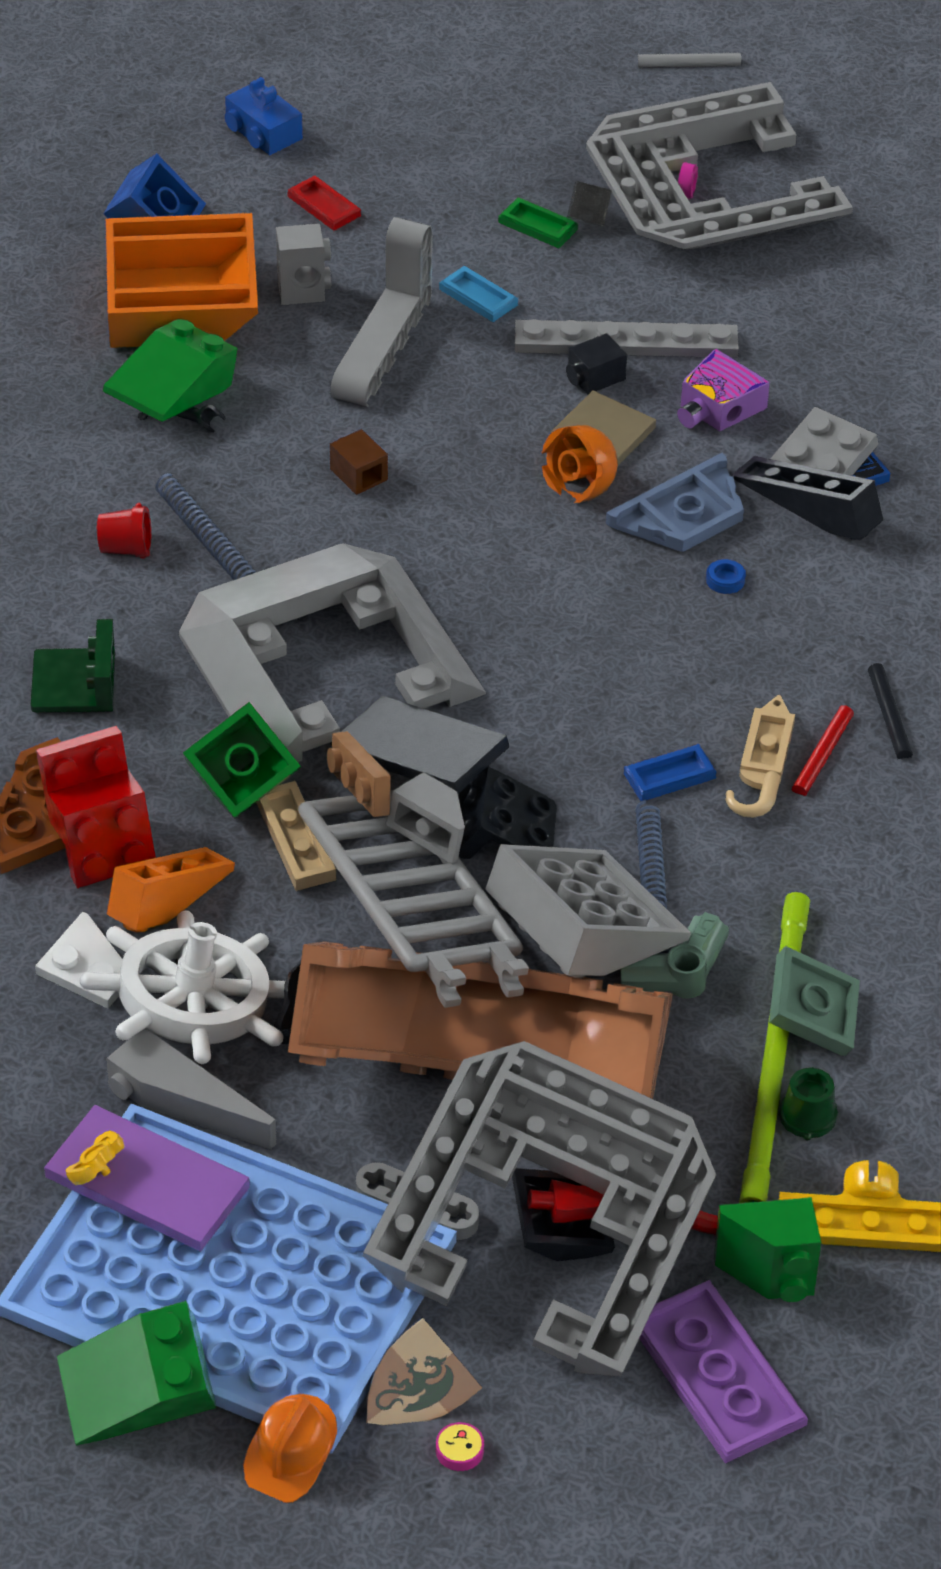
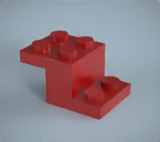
(95, 805)

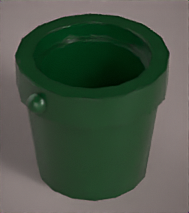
(809, 1104)

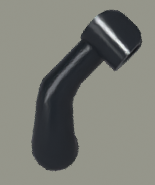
(197, 415)

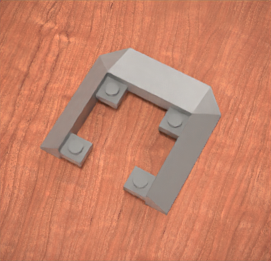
(645, 144)
(235, 632)
(583, 1128)

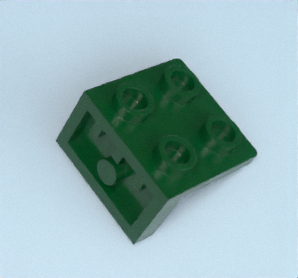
(76, 676)

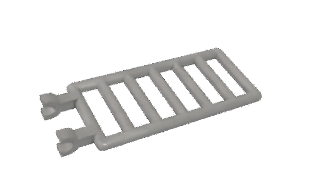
(435, 963)

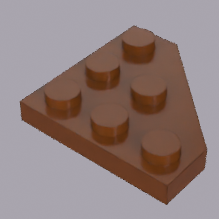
(24, 815)

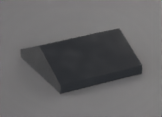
(554, 1240)

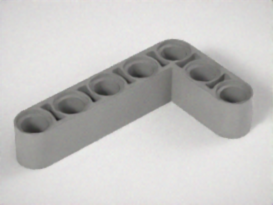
(393, 315)

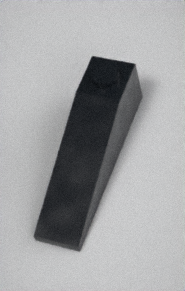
(825, 498)

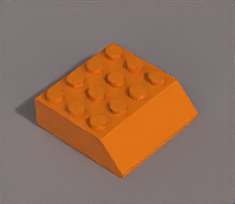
(179, 270)

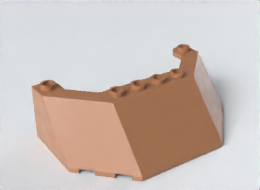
(375, 1009)

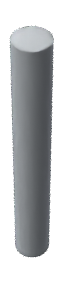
(689, 60)

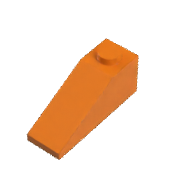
(162, 887)

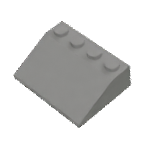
(582, 908)

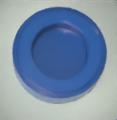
(725, 576)

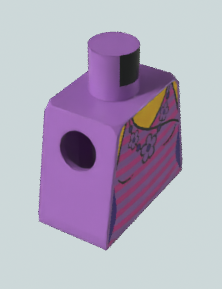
(721, 393)

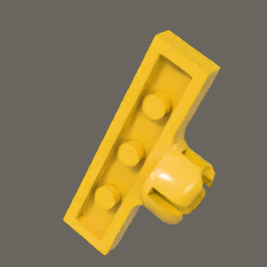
(875, 1213)

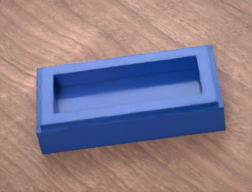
(669, 772)

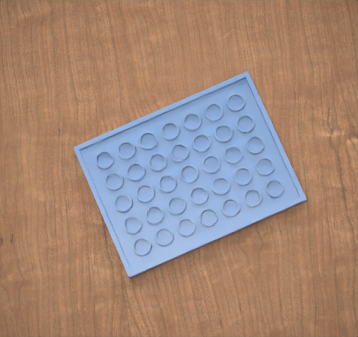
(273, 1292)

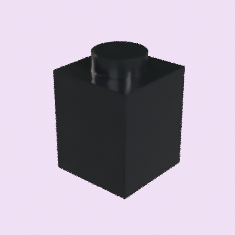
(596, 363)

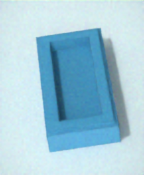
(478, 293)

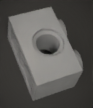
(301, 264)

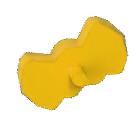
(96, 1158)

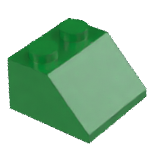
(241, 760)
(770, 1246)

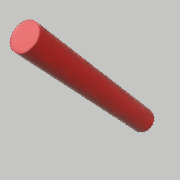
(823, 750)

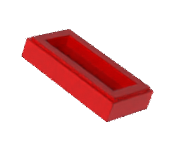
(324, 203)

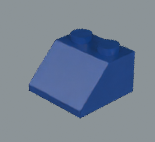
(154, 191)

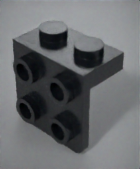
(506, 812)

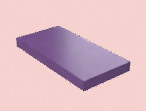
(153, 1180)
(719, 1372)

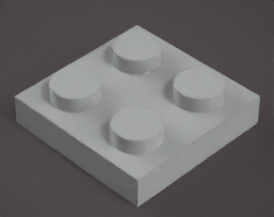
(827, 444)

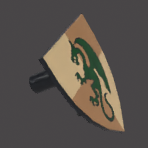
(418, 1379)

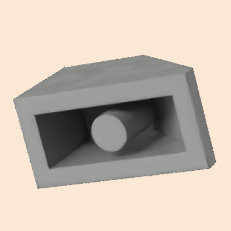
(428, 815)

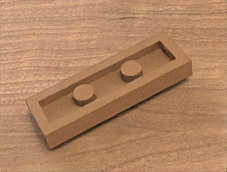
(360, 773)

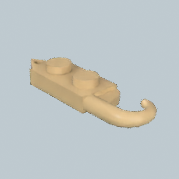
(764, 756)

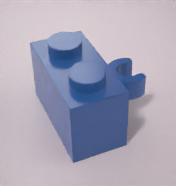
(263, 117)

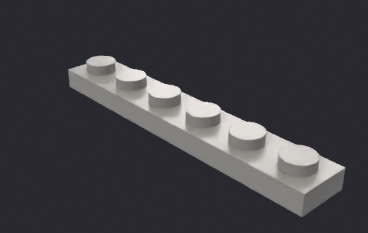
(632, 337)

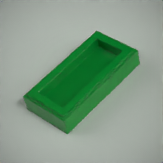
(538, 222)

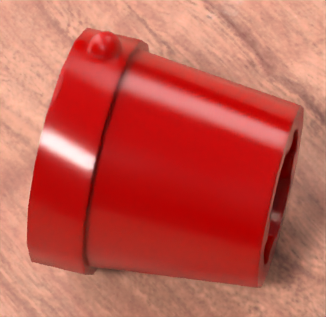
(125, 532)

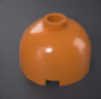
(579, 454)

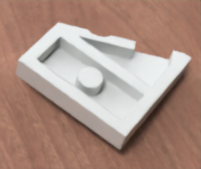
(77, 952)

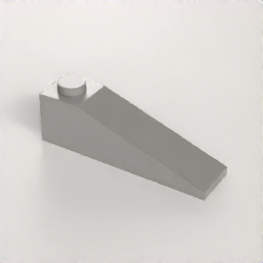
(174, 1085)

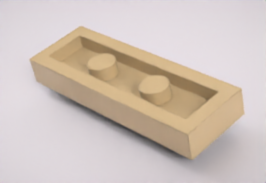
(297, 846)

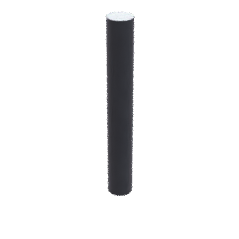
(890, 711)

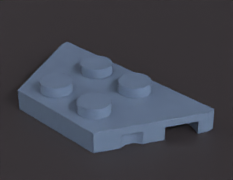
(683, 508)

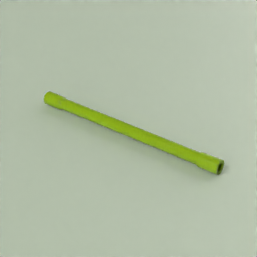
(757, 1175)

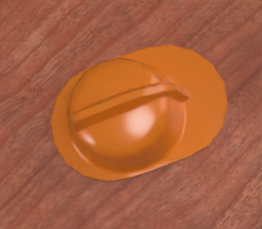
(290, 1447)

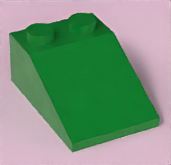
(174, 371)
(136, 1375)

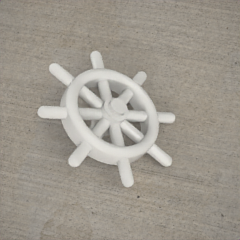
(191, 985)

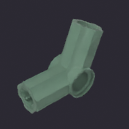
(686, 965)

